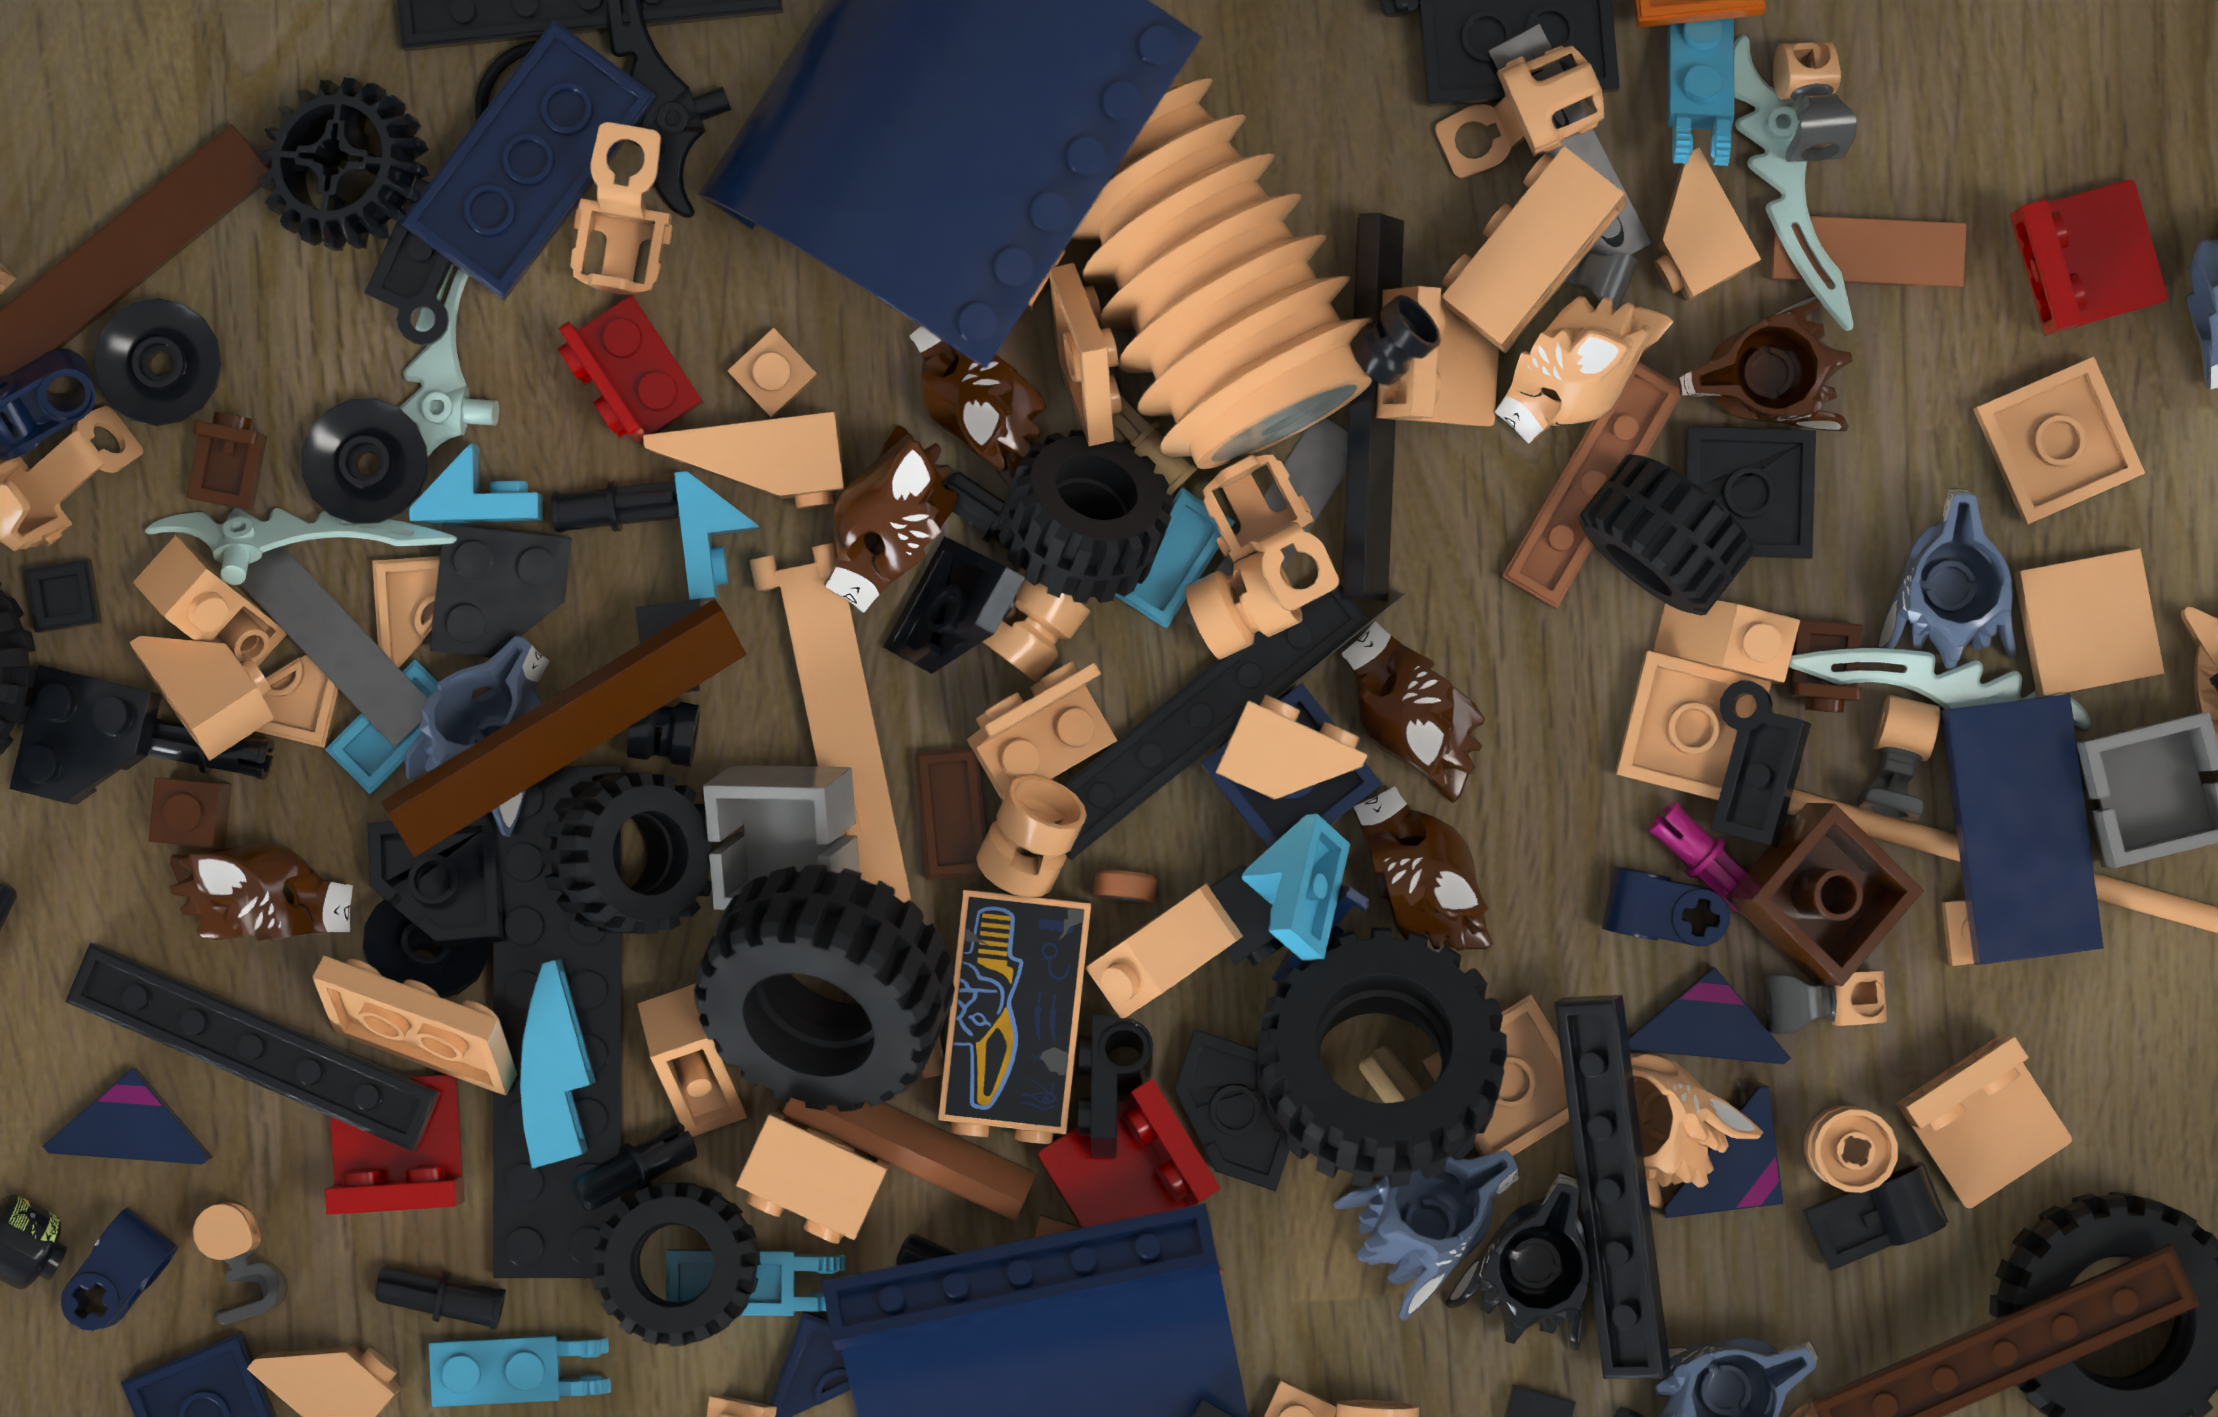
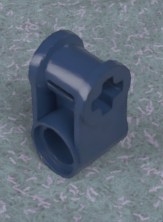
(34, 409)
(1653, 907)
(124, 1264)

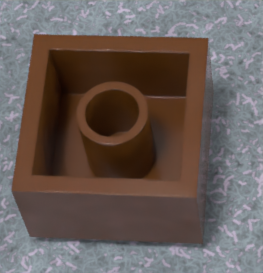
(1825, 894)

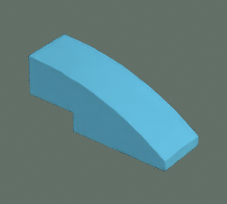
(551, 1068)

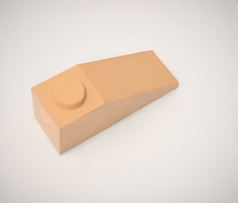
(775, 456)

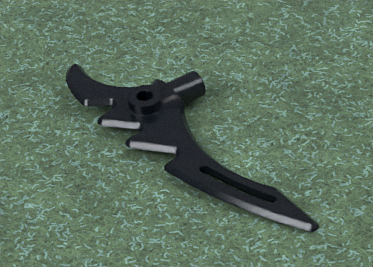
(675, 113)

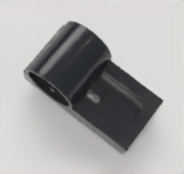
(1100, 1113)
(1870, 1221)

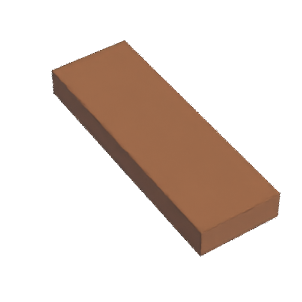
(1881, 252)

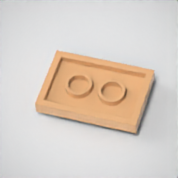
(415, 1023)

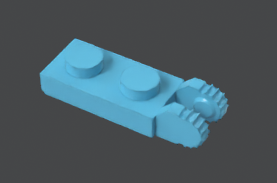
(1701, 86)
(692, 1270)
(510, 1369)

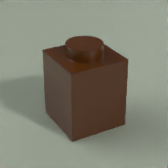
(190, 812)

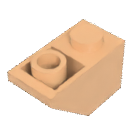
(204, 606)
(1282, 756)

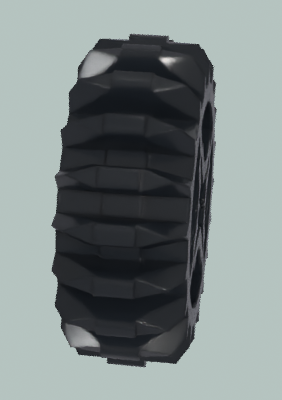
(341, 119)

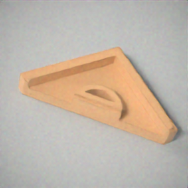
(404, 604)
(301, 703)

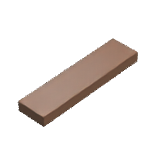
(1556, 541)
(924, 1153)

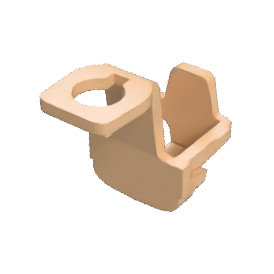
(1526, 111)
(621, 216)
(33, 495)
(1268, 530)

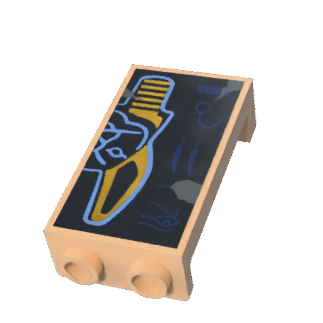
(1014, 1015)

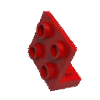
(2088, 256)
(631, 368)
(1153, 1168)
(387, 1177)

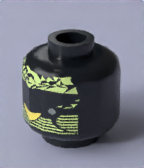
(28, 1242)

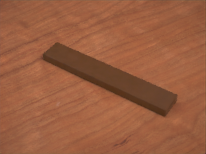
(129, 249)
(563, 728)
(2021, 1343)

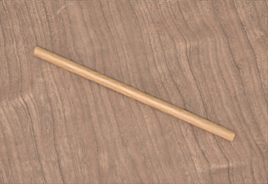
(1946, 845)

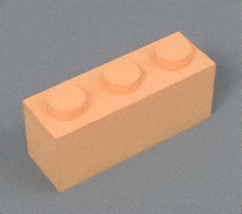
(1532, 247)

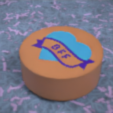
(1125, 887)

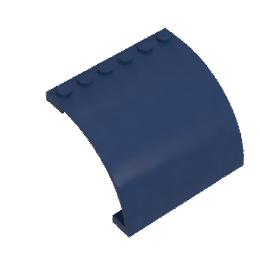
(949, 145)
(1046, 1327)

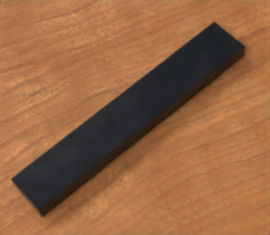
(471, 22)
(1371, 438)
(1205, 714)
(253, 1047)
(1612, 1187)

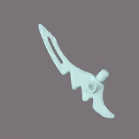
(1773, 128)
(443, 401)
(245, 537)
(1950, 689)

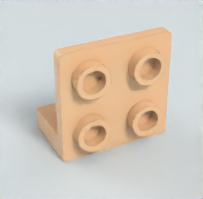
(1452, 382)
(1043, 733)
(1985, 1120)

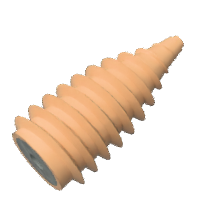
(1216, 289)

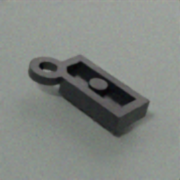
(410, 279)
(1760, 767)

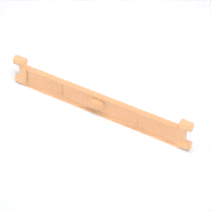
(842, 714)

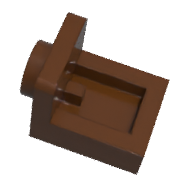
(226, 462)
(1824, 636)

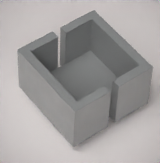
(2151, 789)
(788, 821)

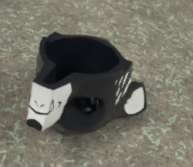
(1534, 1266)

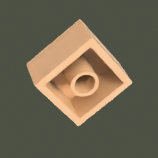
(812, 1177)

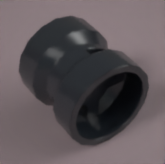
(1391, 343)
(676, 739)

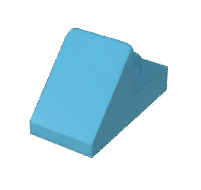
(458, 497)
(701, 517)
(1302, 883)

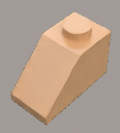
(1701, 233)
(1730, 639)
(206, 689)
(1164, 951)
(688, 1063)
(329, 1380)

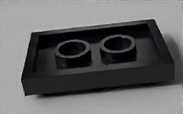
(1462, 32)

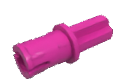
(1698, 851)

